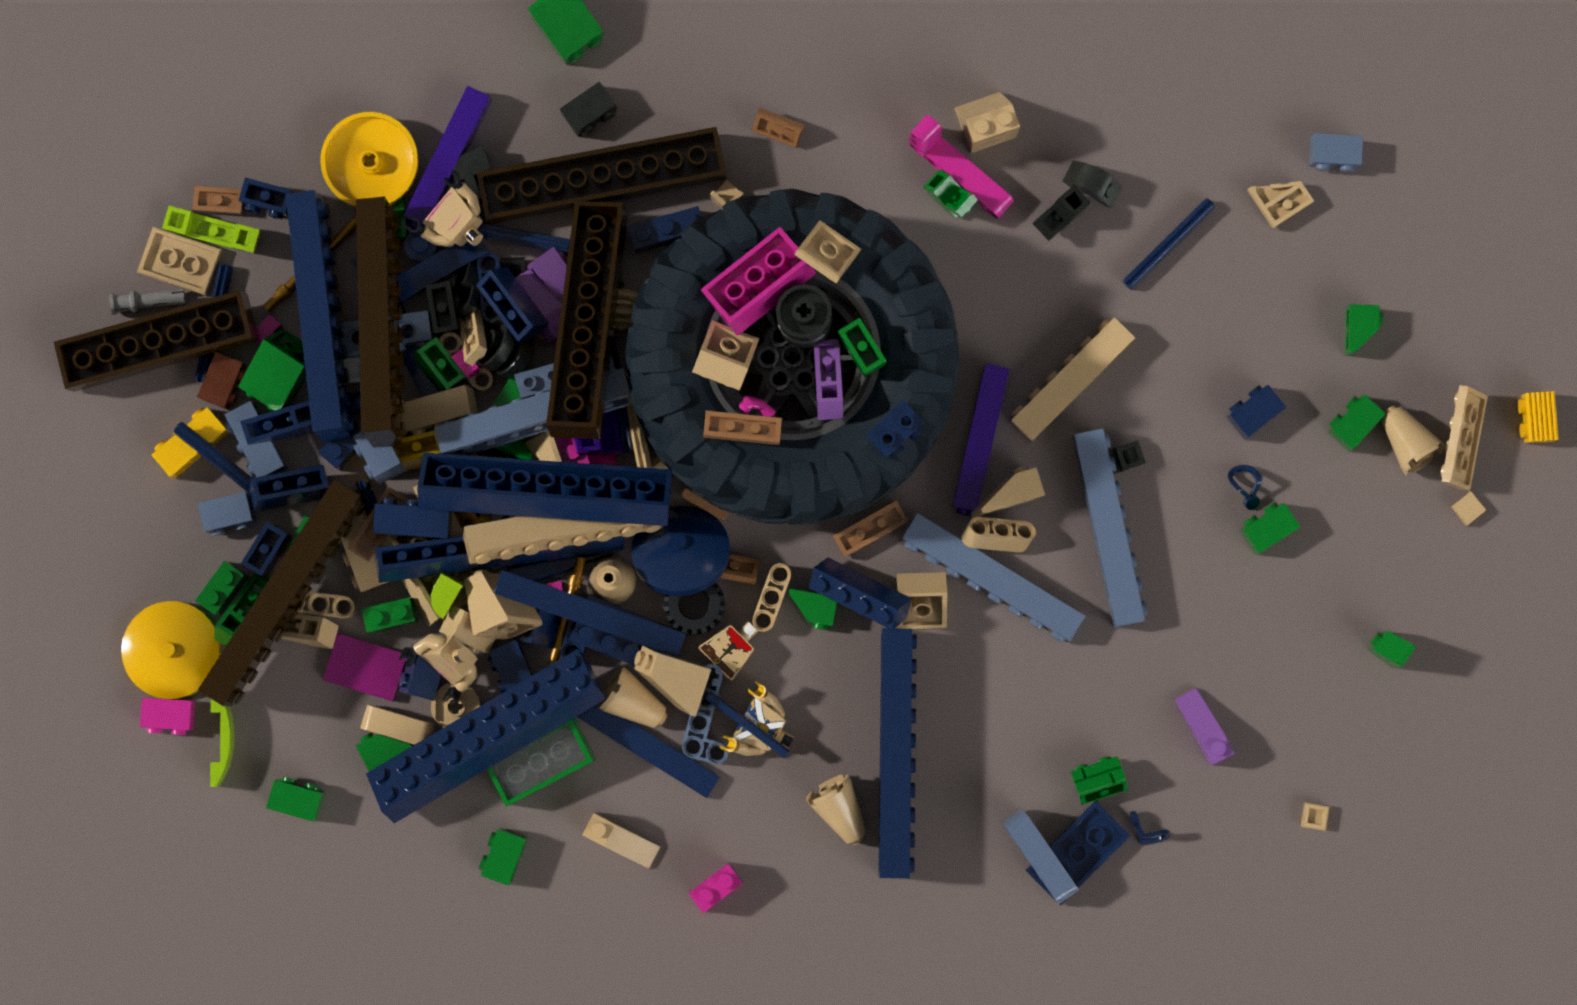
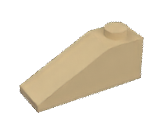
(1011, 491)
(311, 631)
(621, 840)

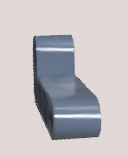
(702, 735)
(1040, 855)

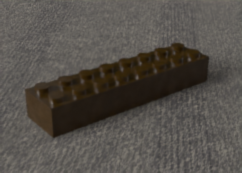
(156, 341)

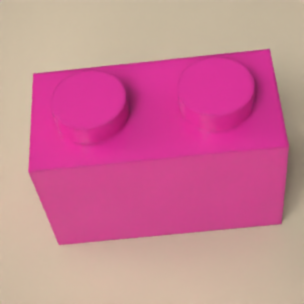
(167, 714)
(715, 887)

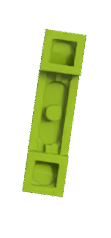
(211, 230)
(227, 736)

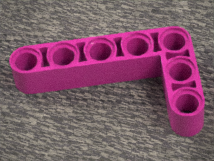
(928, 143)

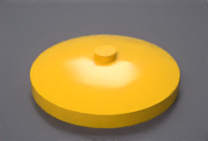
(369, 158)
(170, 649)

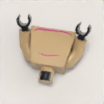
(453, 218)
(447, 657)

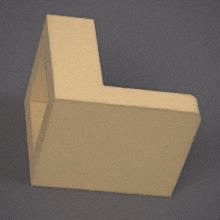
(726, 193)

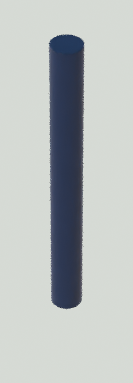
(747, 724)

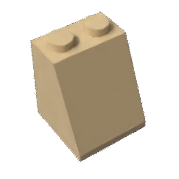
(987, 121)
(493, 614)
(673, 677)

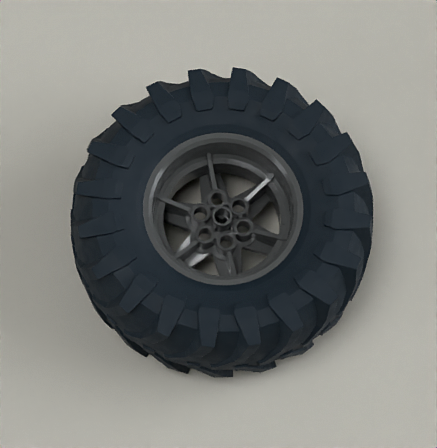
(820, 464)

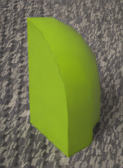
(444, 593)

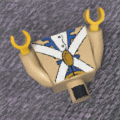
(769, 716)

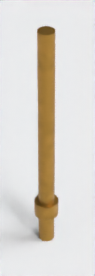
(284, 291)
(574, 582)

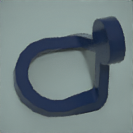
(1251, 500)
(1164, 834)

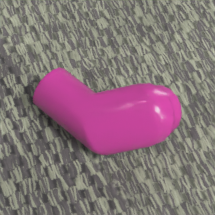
(758, 404)

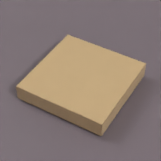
(827, 251)

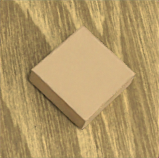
(1468, 508)
(1315, 816)

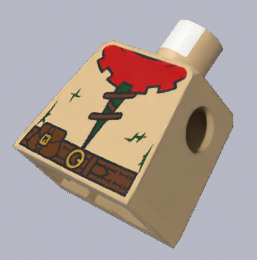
(730, 648)

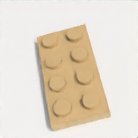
(1464, 438)

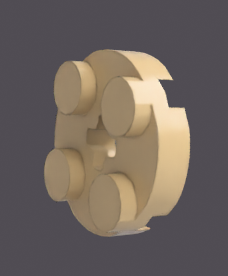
(440, 707)

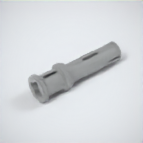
(135, 301)

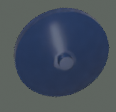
(683, 555)

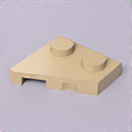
(1280, 201)

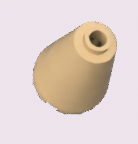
(1410, 440)
(623, 582)
(632, 700)
(839, 808)

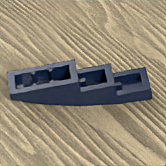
(438, 267)

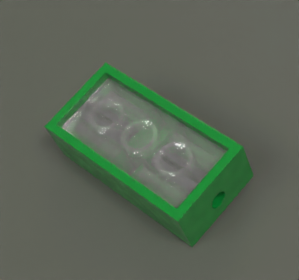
(542, 762)

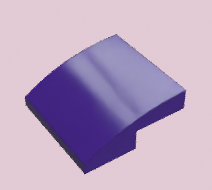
(609, 441)

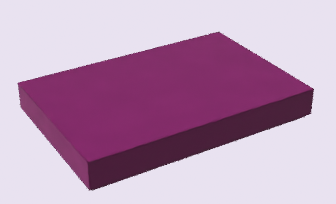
(364, 667)

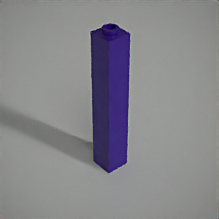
(450, 148)
(980, 439)

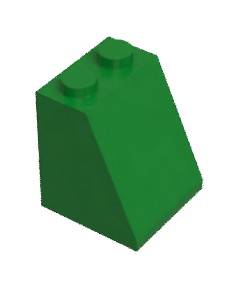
(567, 27)
(276, 371)

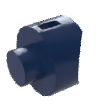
(419, 248)

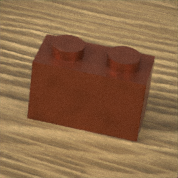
(222, 381)

